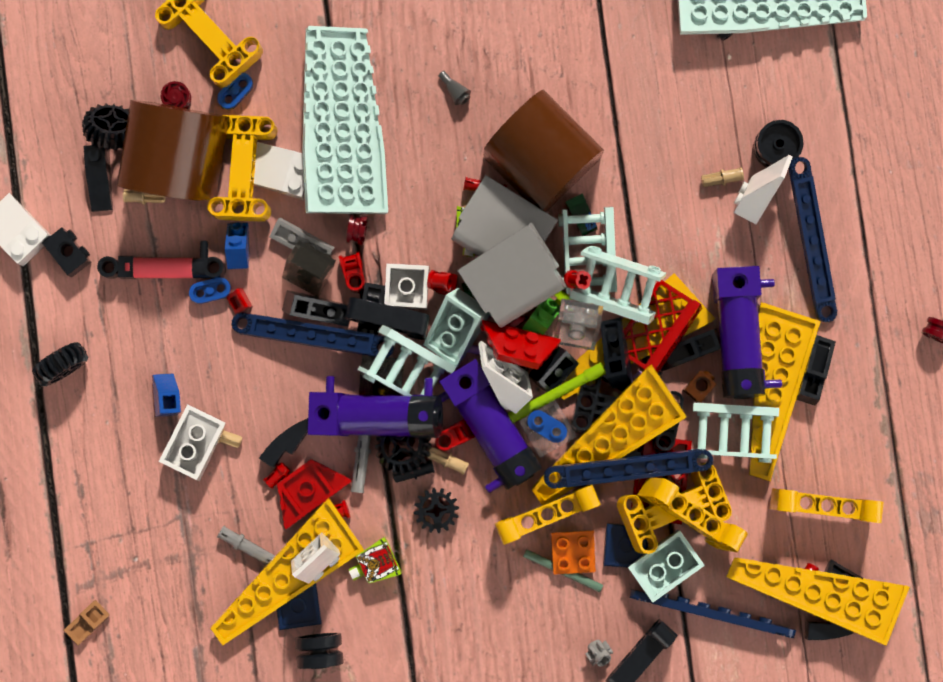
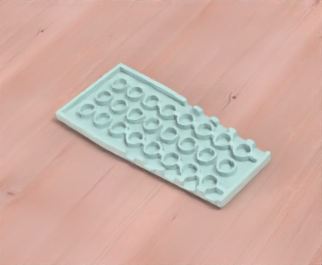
(764, 15)
(341, 125)

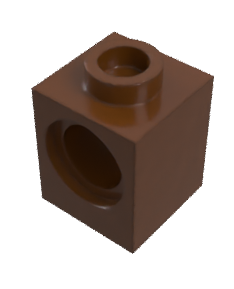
(691, 390)

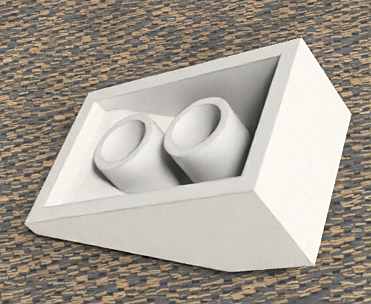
(279, 170)
(760, 189)
(19, 231)
(507, 380)
(192, 442)
(314, 559)

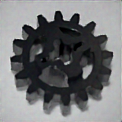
(437, 519)

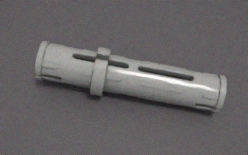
(360, 466)
(241, 543)

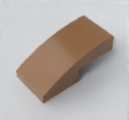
(86, 622)

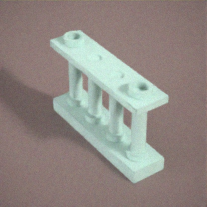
(606, 239)
(622, 305)
(407, 348)
(746, 413)

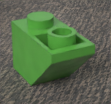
(542, 317)

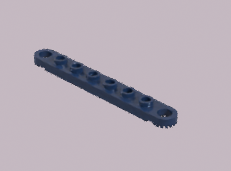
(813, 239)
(310, 334)
(628, 468)
(722, 614)

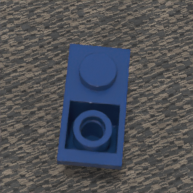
(237, 246)
(166, 395)

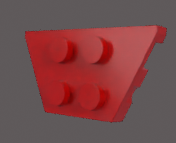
(519, 345)
(307, 490)

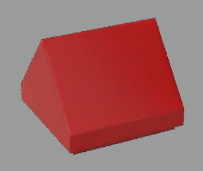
(239, 301)

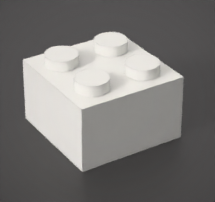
(406, 286)

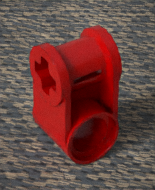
(353, 268)
(441, 282)
(456, 435)

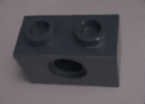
(56, 245)
(554, 370)

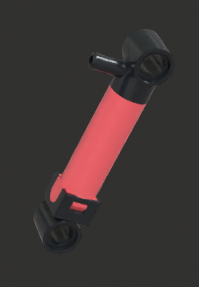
(161, 267)

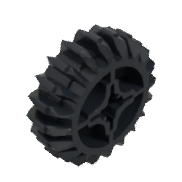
(105, 126)
(60, 364)
(392, 462)

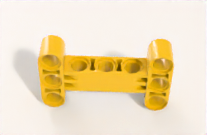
(212, 37)
(243, 170)
(581, 498)
(861, 509)
(656, 517)
(721, 535)

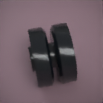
(777, 131)
(319, 653)

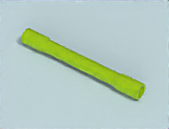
(587, 376)

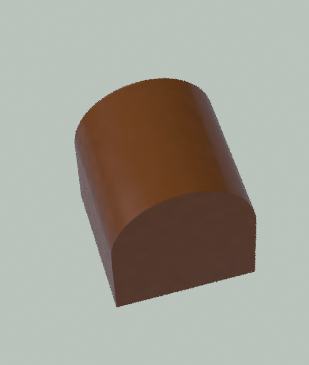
(172, 151)
(542, 151)

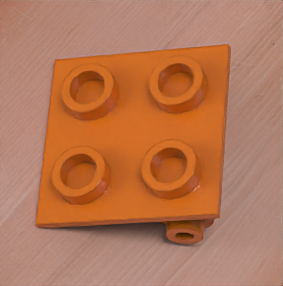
(573, 552)

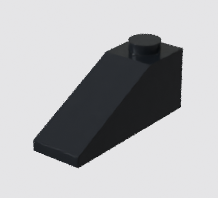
(98, 177)
(314, 308)
(616, 353)

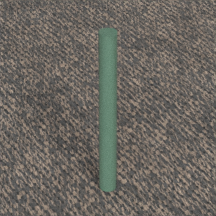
(575, 576)

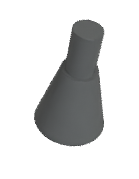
(457, 91)

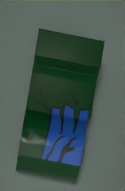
(578, 206)

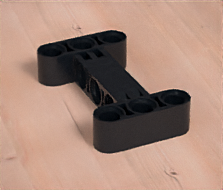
(601, 402)

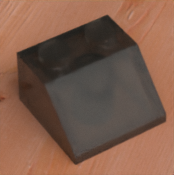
(308, 268)
(377, 388)

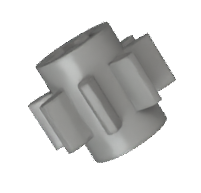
(599, 653)

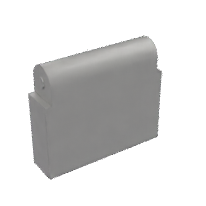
(495, 215)
(513, 276)

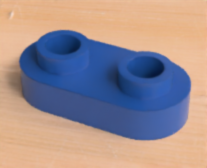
(235, 91)
(210, 290)
(546, 427)

